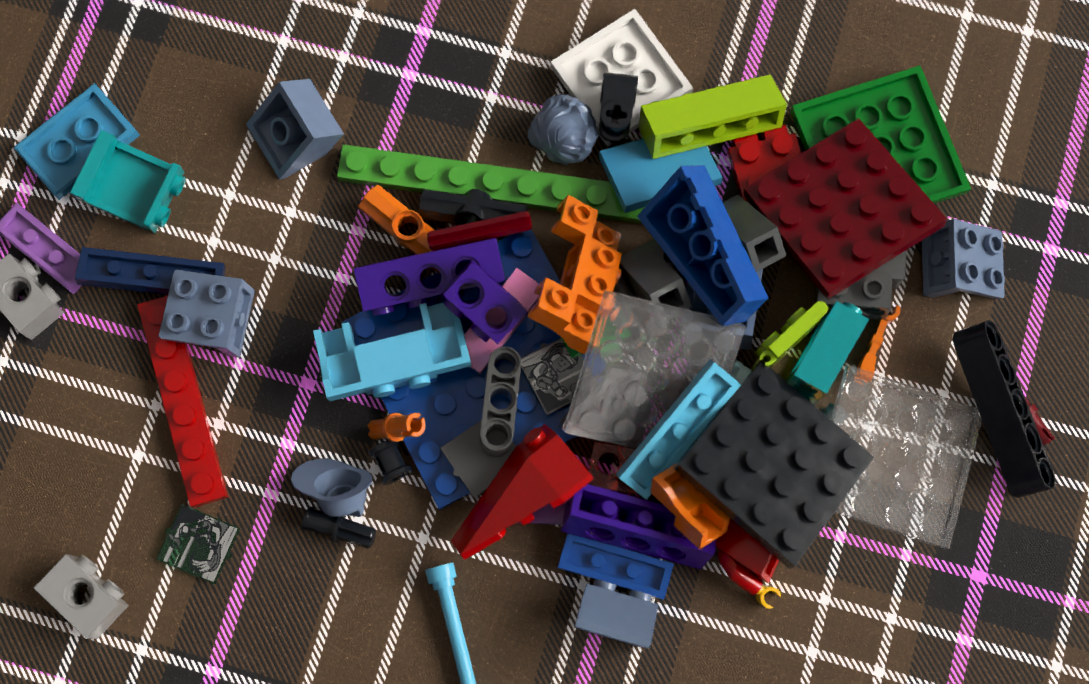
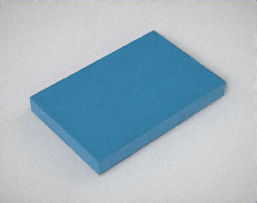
(65, 140)
(639, 177)

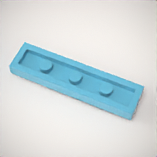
(678, 427)

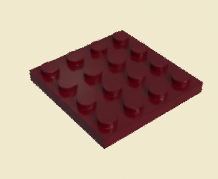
(845, 208)

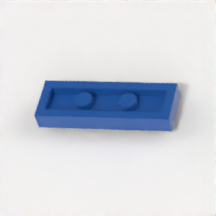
(615, 566)

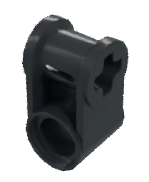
(617, 101)

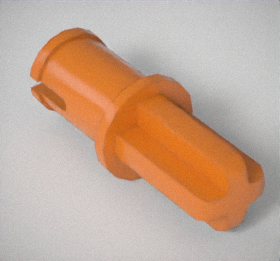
(397, 427)

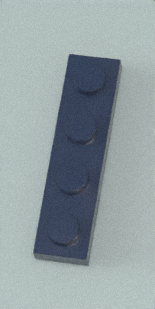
(136, 270)

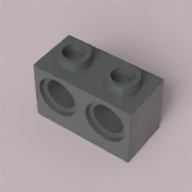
(870, 294)

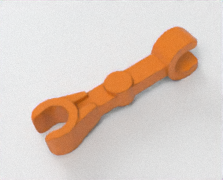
(869, 359)

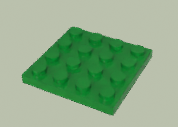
(903, 119)

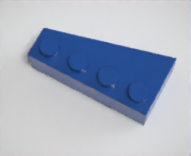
(704, 245)

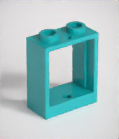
(827, 351)

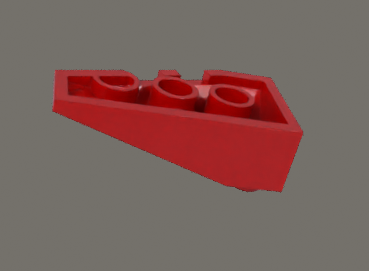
(533, 476)

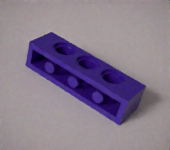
(372, 277)
(631, 525)

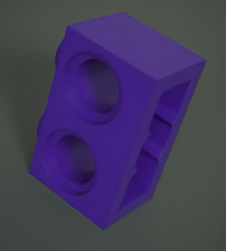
(490, 295)

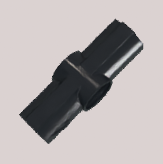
(464, 209)

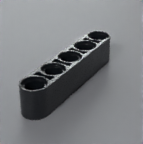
(1004, 409)

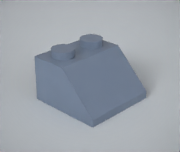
(294, 127)
(617, 615)

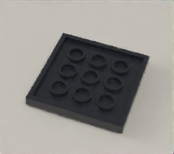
(774, 464)

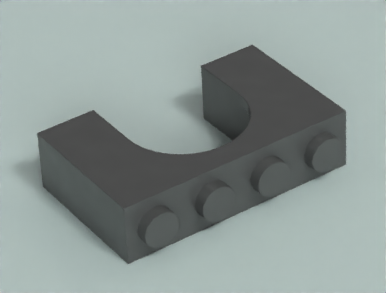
(655, 276)

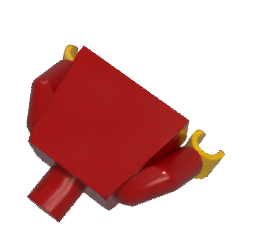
(746, 562)

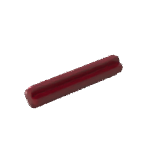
(479, 230)

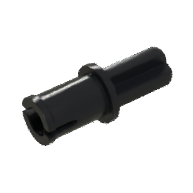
(339, 528)

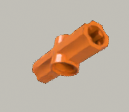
(392, 215)

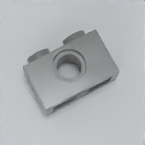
(37, 309)
(61, 590)

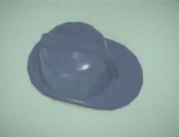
(334, 485)

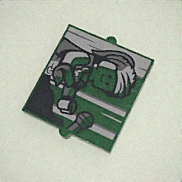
(198, 544)

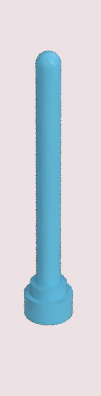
(442, 580)

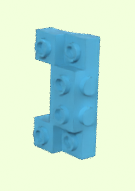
(391, 361)

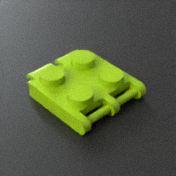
(795, 329)

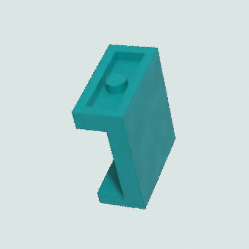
(128, 183)

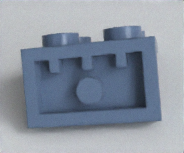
(963, 260)
(207, 311)

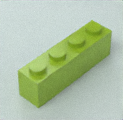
(711, 116)

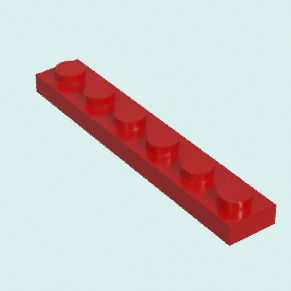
(183, 410)

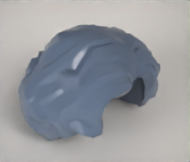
(564, 129)

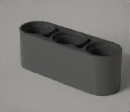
(500, 384)

